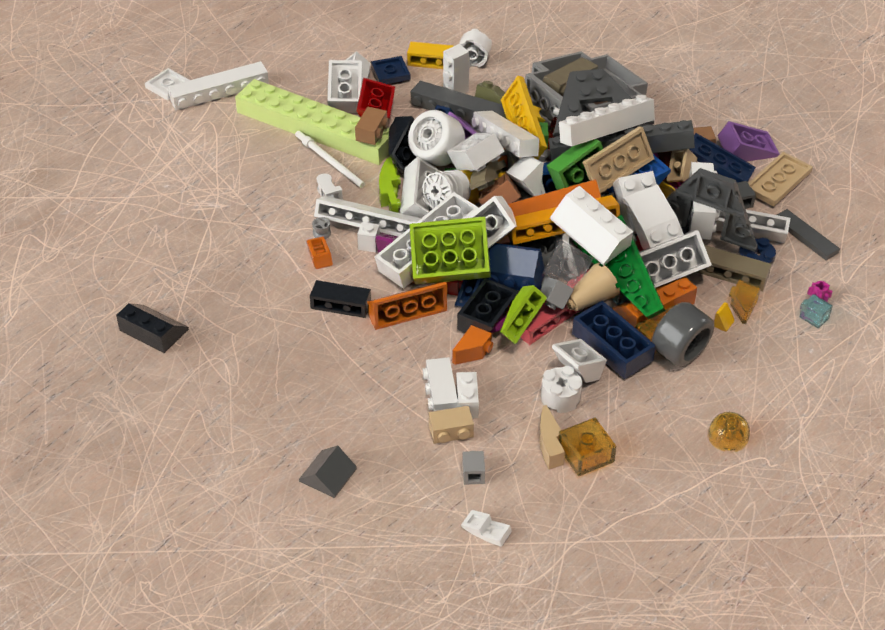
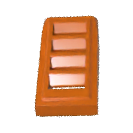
(320, 254)

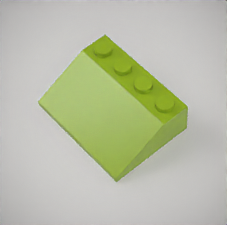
(449, 250)

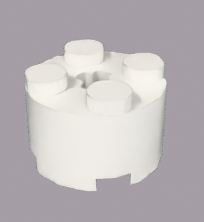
(478, 46)
(561, 389)

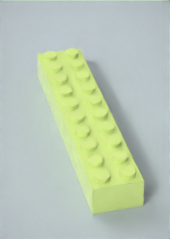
(313, 119)

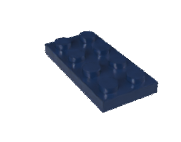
(724, 161)

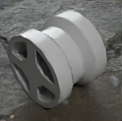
(321, 227)

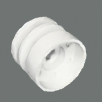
(442, 184)

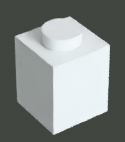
(367, 236)

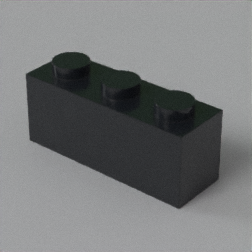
(340, 298)

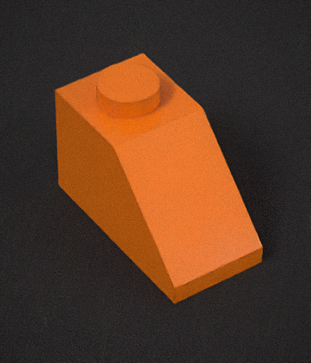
(472, 346)

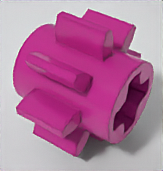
(821, 290)

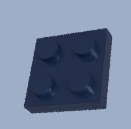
(390, 70)

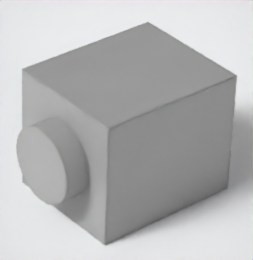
(473, 467)

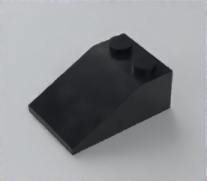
(398, 142)

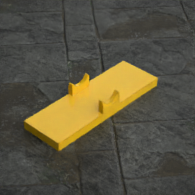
(520, 111)

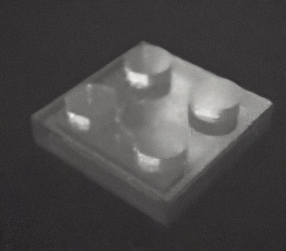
(567, 264)

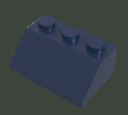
(516, 266)

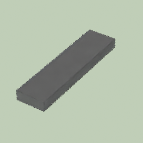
(810, 236)

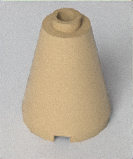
(593, 288)

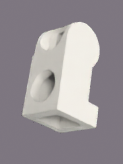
(327, 188)

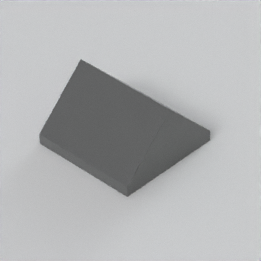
(329, 471)

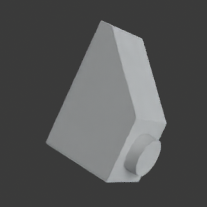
(556, 292)

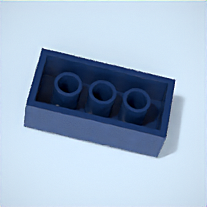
(614, 339)

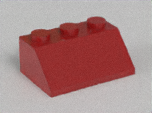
(375, 95)

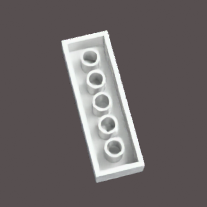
(396, 258)

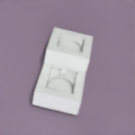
(482, 526)

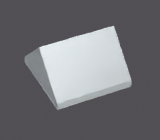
(527, 175)

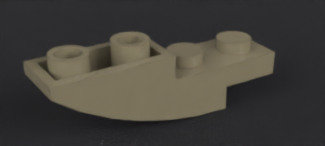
(485, 177)

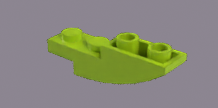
(389, 186)

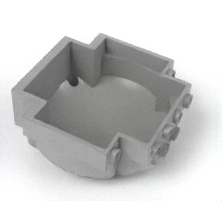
(547, 98)

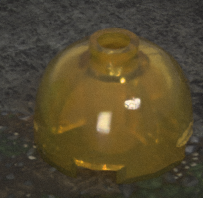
(729, 431)

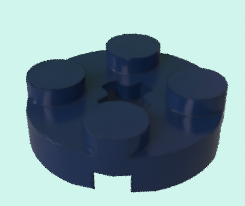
(765, 249)

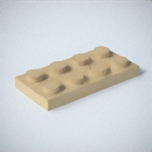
(619, 159)
(779, 178)

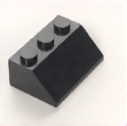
(485, 306)
(150, 326)

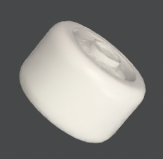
(434, 135)

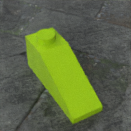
(522, 312)

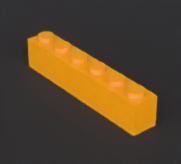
(538, 224)

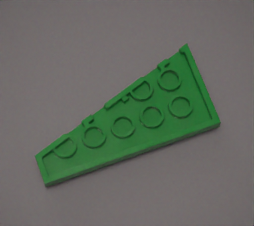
(633, 279)

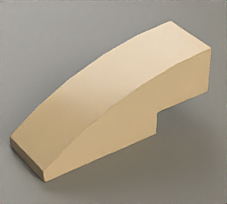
(549, 435)

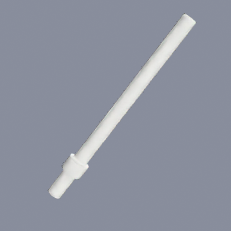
(309, 143)

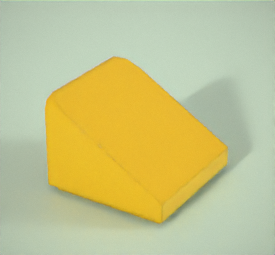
(723, 318)

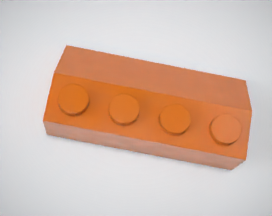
(670, 294)
(408, 305)

